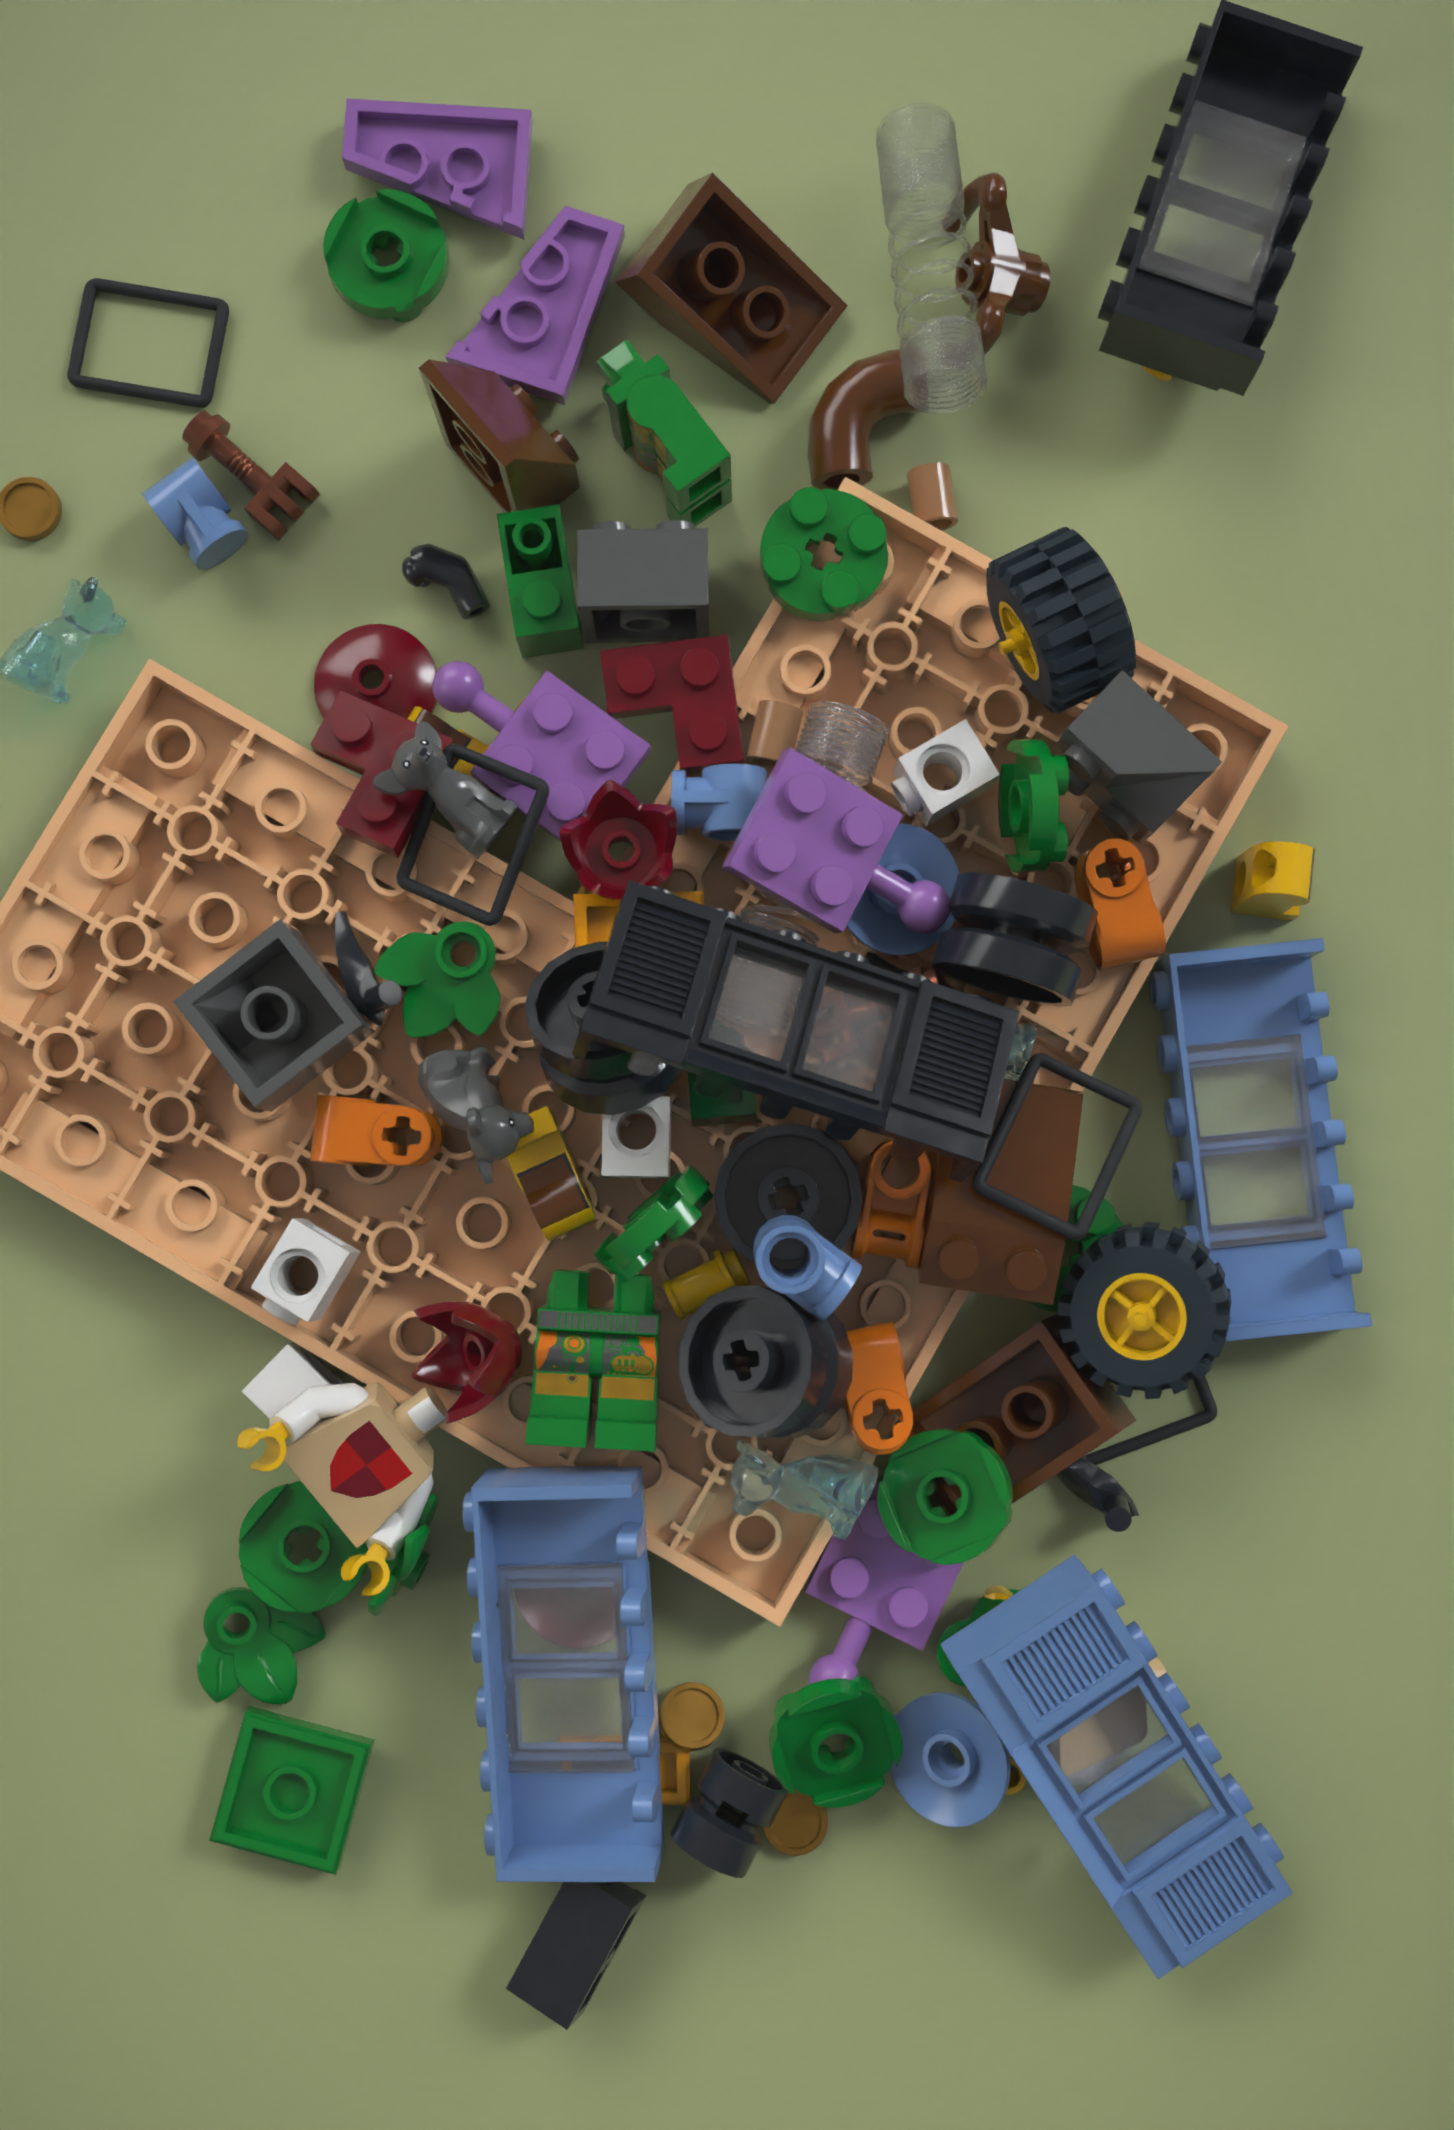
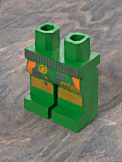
(666, 434)
(598, 1343)

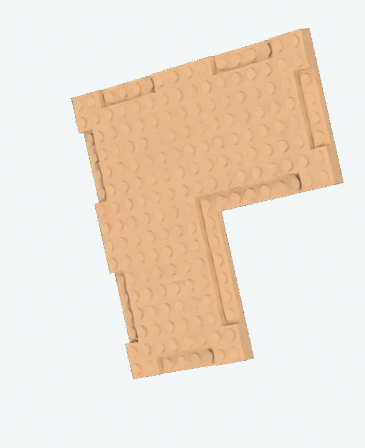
(214, 827)

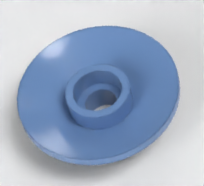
(914, 857)
(929, 1774)

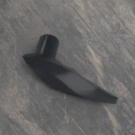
(359, 976)
(1101, 1492)

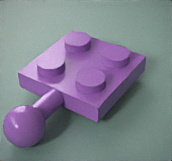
(548, 736)
(820, 847)
(878, 1589)

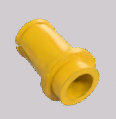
(695, 1286)

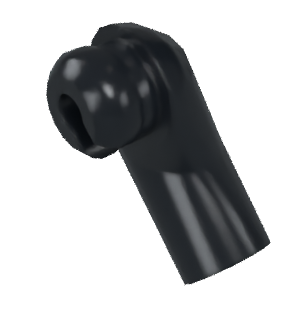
(434, 564)

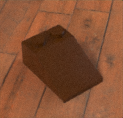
(731, 289)
(499, 437)
(986, 1246)
(1028, 1408)

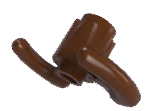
(1003, 274)

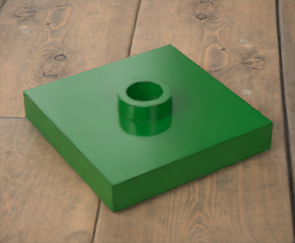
(292, 1790)

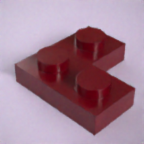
(682, 678)
(365, 741)

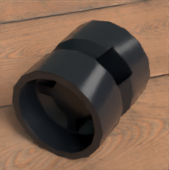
(715, 1831)

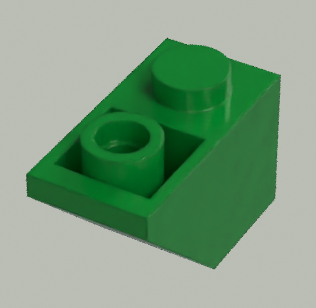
(539, 581)

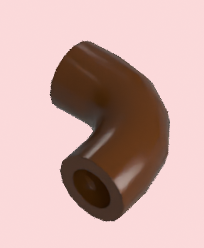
(847, 415)

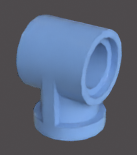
(196, 515)
(717, 800)
(816, 1283)

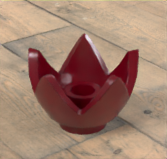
(620, 817)
(472, 1358)

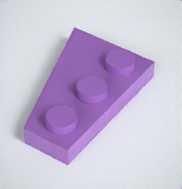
(446, 155)
(548, 309)

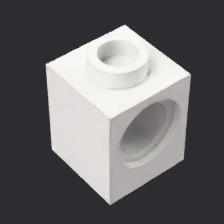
(959, 751)
(642, 1163)
(329, 1254)
(286, 1378)

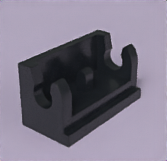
(574, 1947)

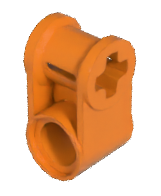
(1127, 917)
(364, 1133)
(892, 1210)
(878, 1381)

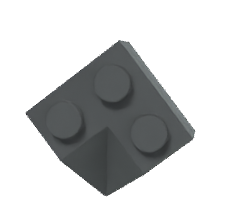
(643, 582)
(1133, 759)
(274, 1016)

